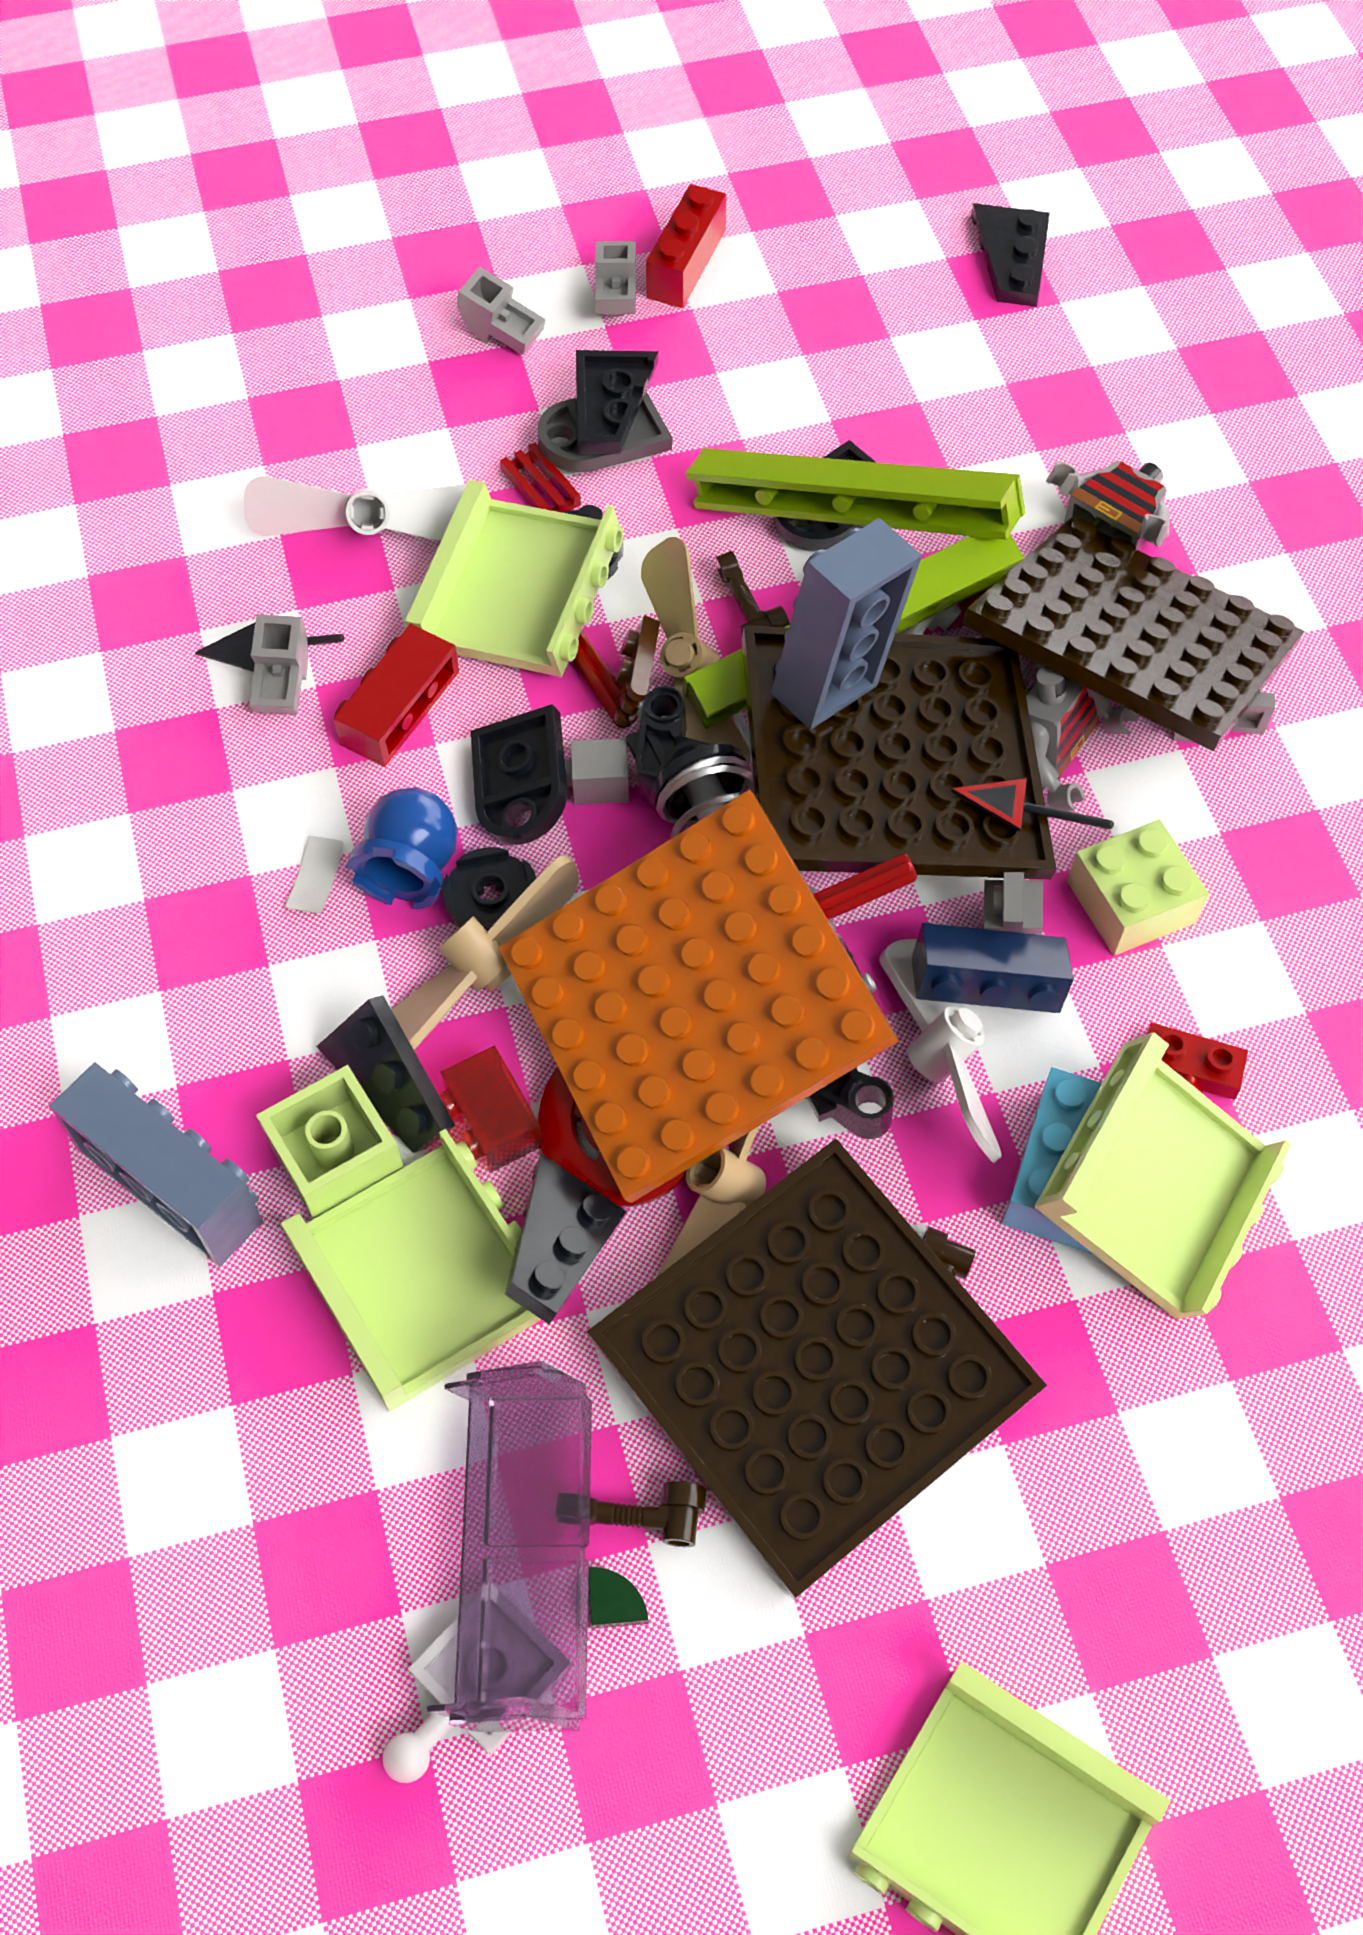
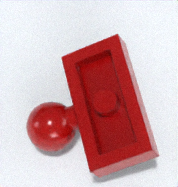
(1203, 1061)

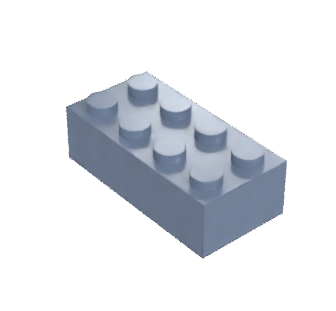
(844, 621)
(159, 1162)

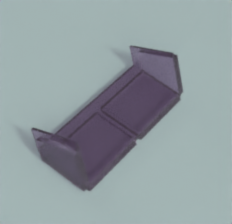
(523, 1552)

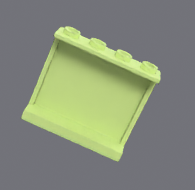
(515, 581)
(1161, 1182)
(416, 1271)
(1004, 1820)

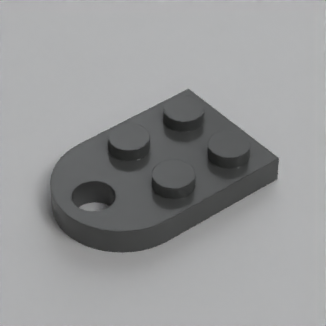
(646, 438)

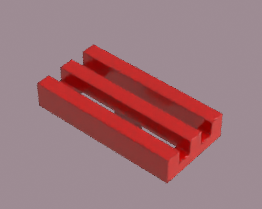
(553, 474)

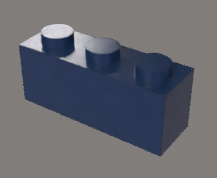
(991, 968)

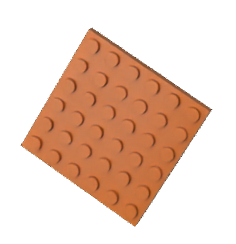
(695, 996)

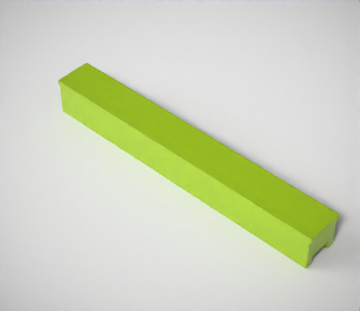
(859, 492)
(939, 583)

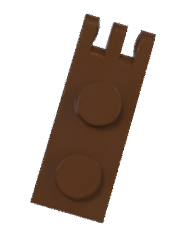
(635, 669)

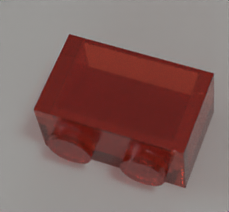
(491, 1109)

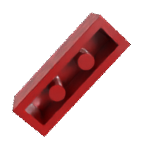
(686, 246)
(396, 694)

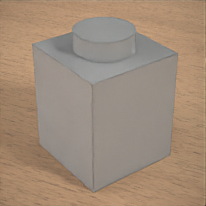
(598, 771)

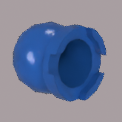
(405, 847)

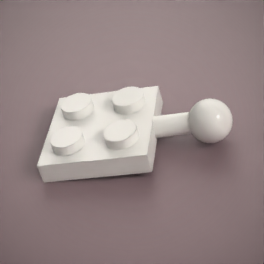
(408, 1754)

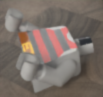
(1117, 500)
(1061, 722)

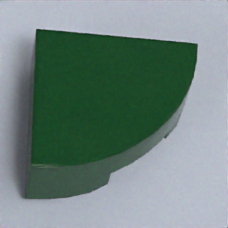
(614, 1600)

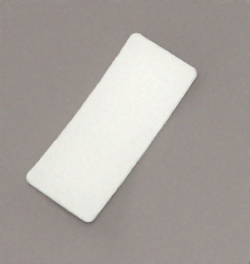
(316, 874)

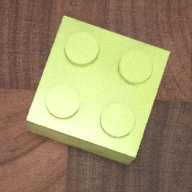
(1137, 887)
(330, 1141)

